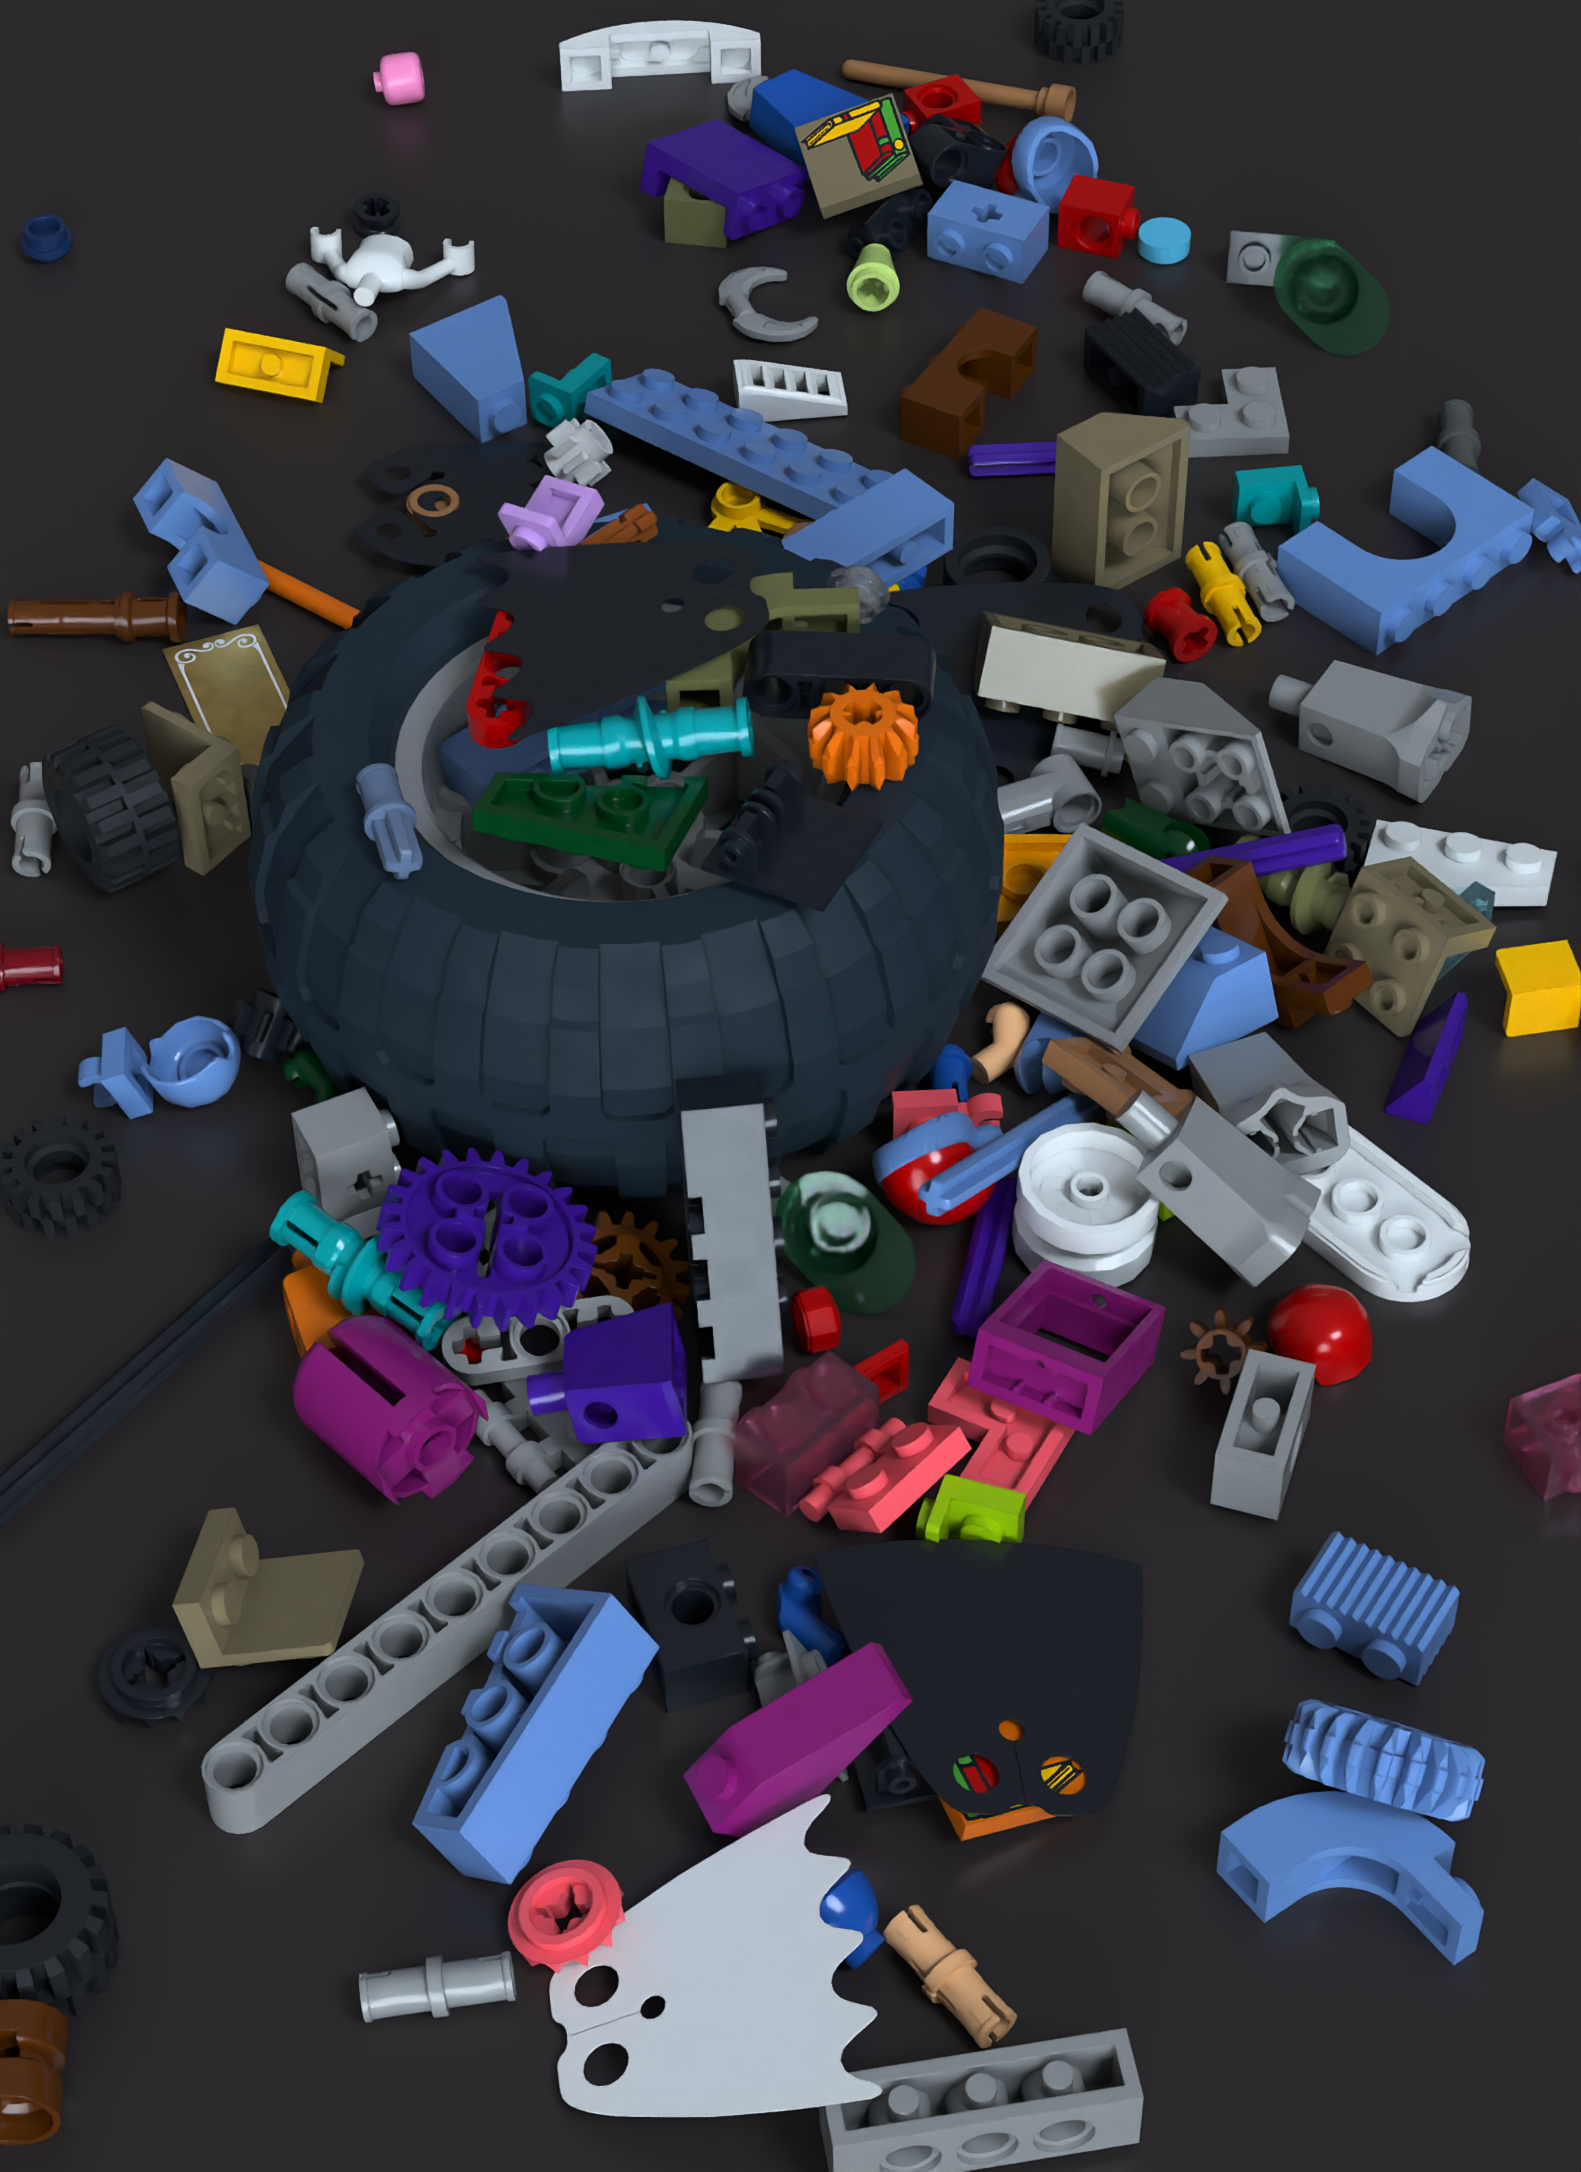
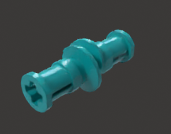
(652, 738)
(356, 1268)

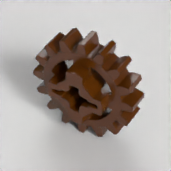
(640, 1264)

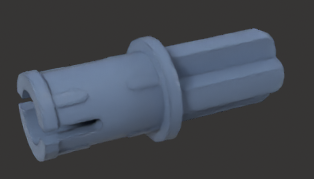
(389, 819)

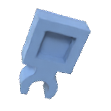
(1554, 522)

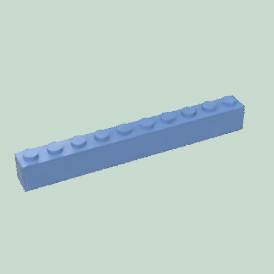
(887, 529)

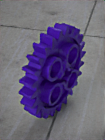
(437, 1228)

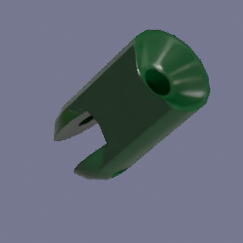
(1153, 832)

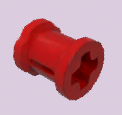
(1173, 617)

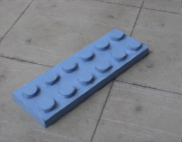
(732, 442)

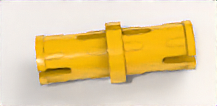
(1223, 594)

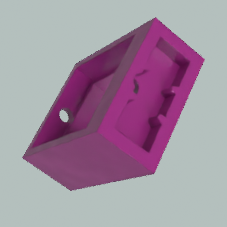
(1052, 1378)

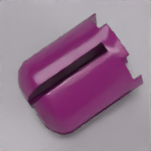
(387, 1406)

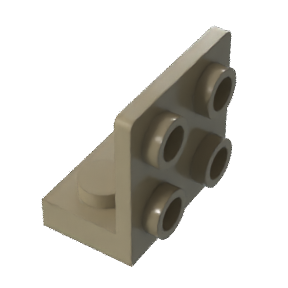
(202, 781)
(1404, 930)
(264, 1608)

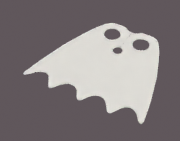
(742, 1983)

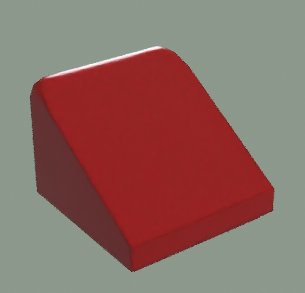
(888, 1369)

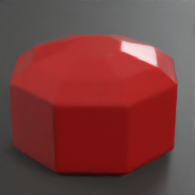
(816, 1319)

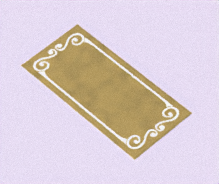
(232, 687)

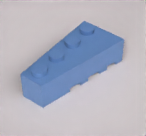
(532, 1727)

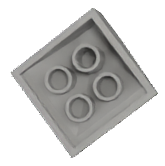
(1102, 937)

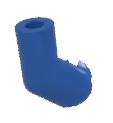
(800, 1612)

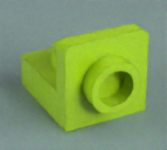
(972, 1512)

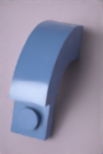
(1351, 1843)

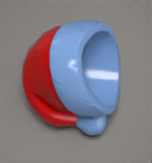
(1045, 160)
(925, 1153)

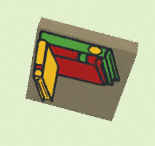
(858, 156)

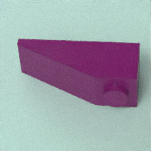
(796, 1743)

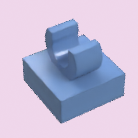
(119, 1075)

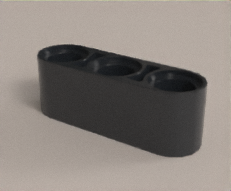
(794, 668)

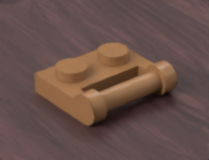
(1110, 1076)

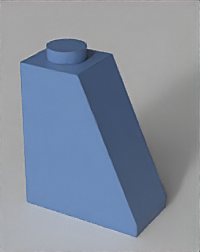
(473, 368)

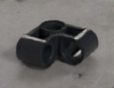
(956, 150)

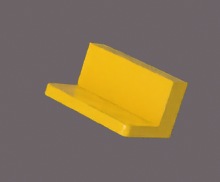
(275, 365)

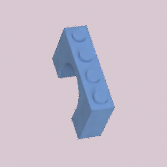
(1386, 599)

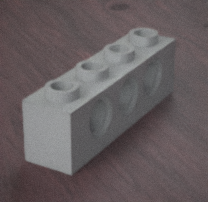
(990, 2108)

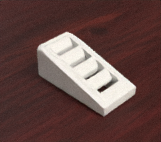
(787, 391)

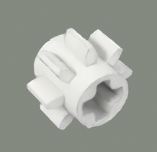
(578, 452)

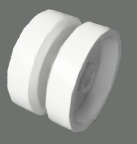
(1085, 1204)

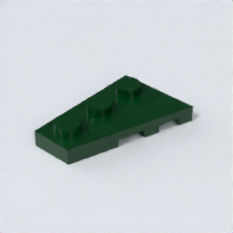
(605, 822)

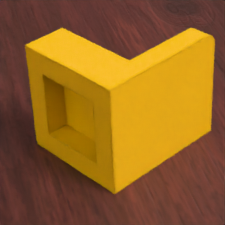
(1540, 988)

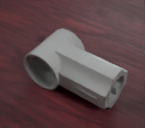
(1052, 795)

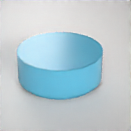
(1164, 240)

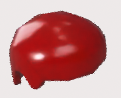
(1322, 1328)

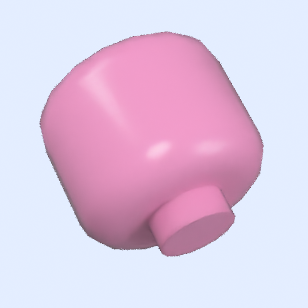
(400, 78)

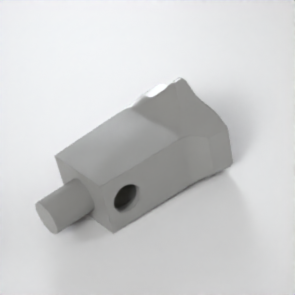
(1378, 725)
(1272, 1102)
(1221, 1184)

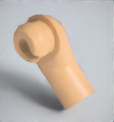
(1009, 1032)

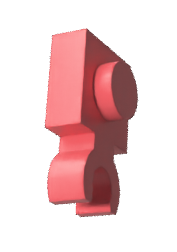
(919, 1106)

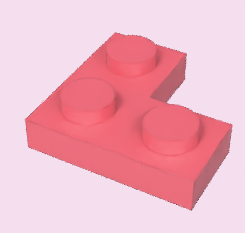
(1015, 1443)

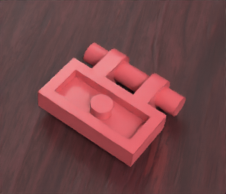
(884, 1474)

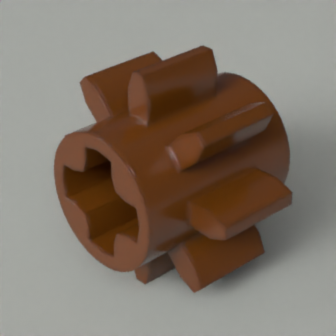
(1211, 1364)

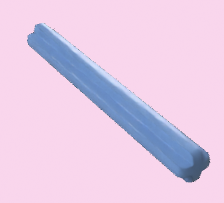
(1002, 1154)

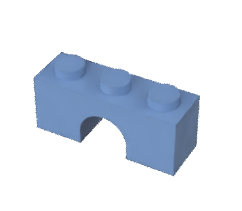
(214, 560)

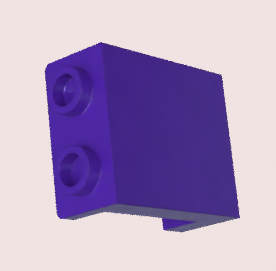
(731, 169)

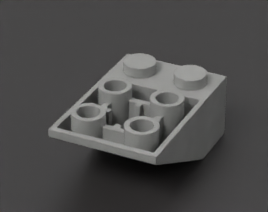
(1200, 759)

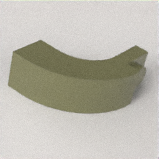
(789, 609)

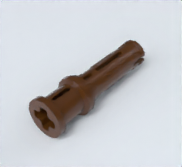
(124, 616)

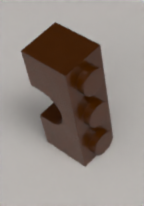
(948, 399)

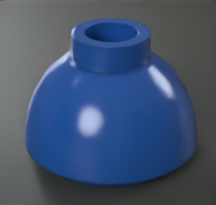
(854, 1906)

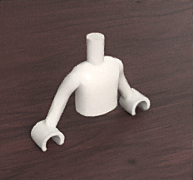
(385, 263)

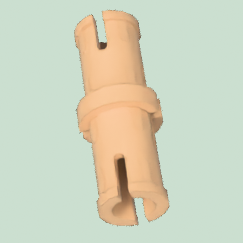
(949, 1976)

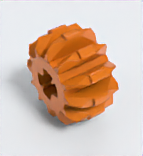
(862, 737)

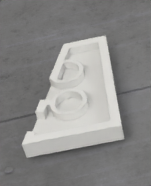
(1516, 872)

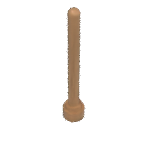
(1053, 101)

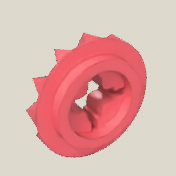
(549, 1897)

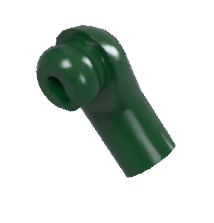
(307, 1071)

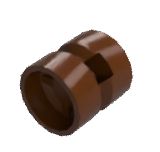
(31, 2070)

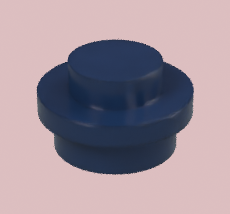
(46, 238)

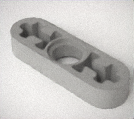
(492, 1366)

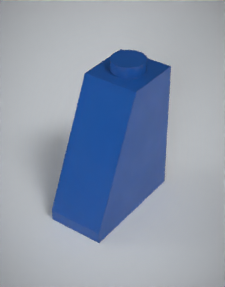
(794, 101)

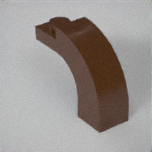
(1300, 978)

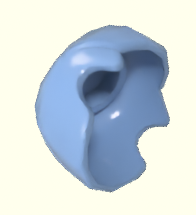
(194, 1061)

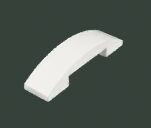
(659, 49)

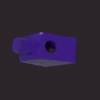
(619, 1379)

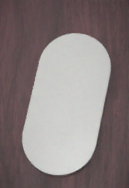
(1386, 1226)

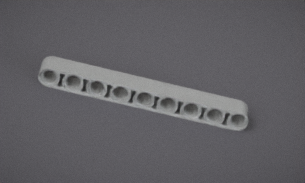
(594, 1509)

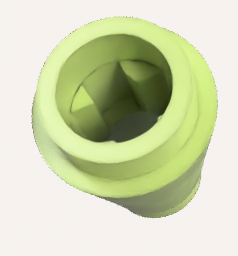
(873, 279)

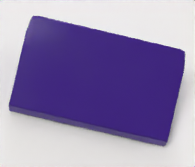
(1428, 1061)

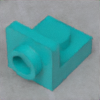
(566, 398)
(1274, 498)

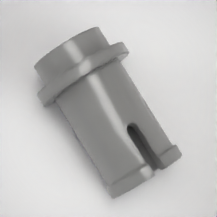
(1089, 748)

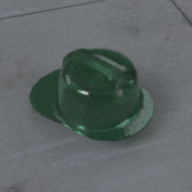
(1331, 297)
(846, 1242)

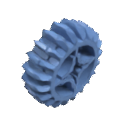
(1383, 1760)

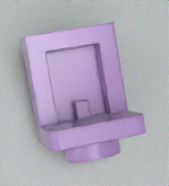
(553, 517)

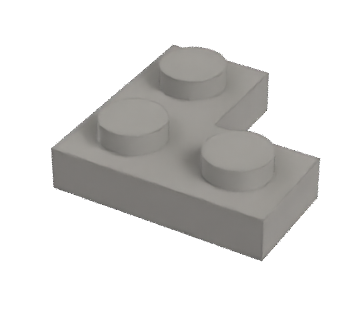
(1246, 422)

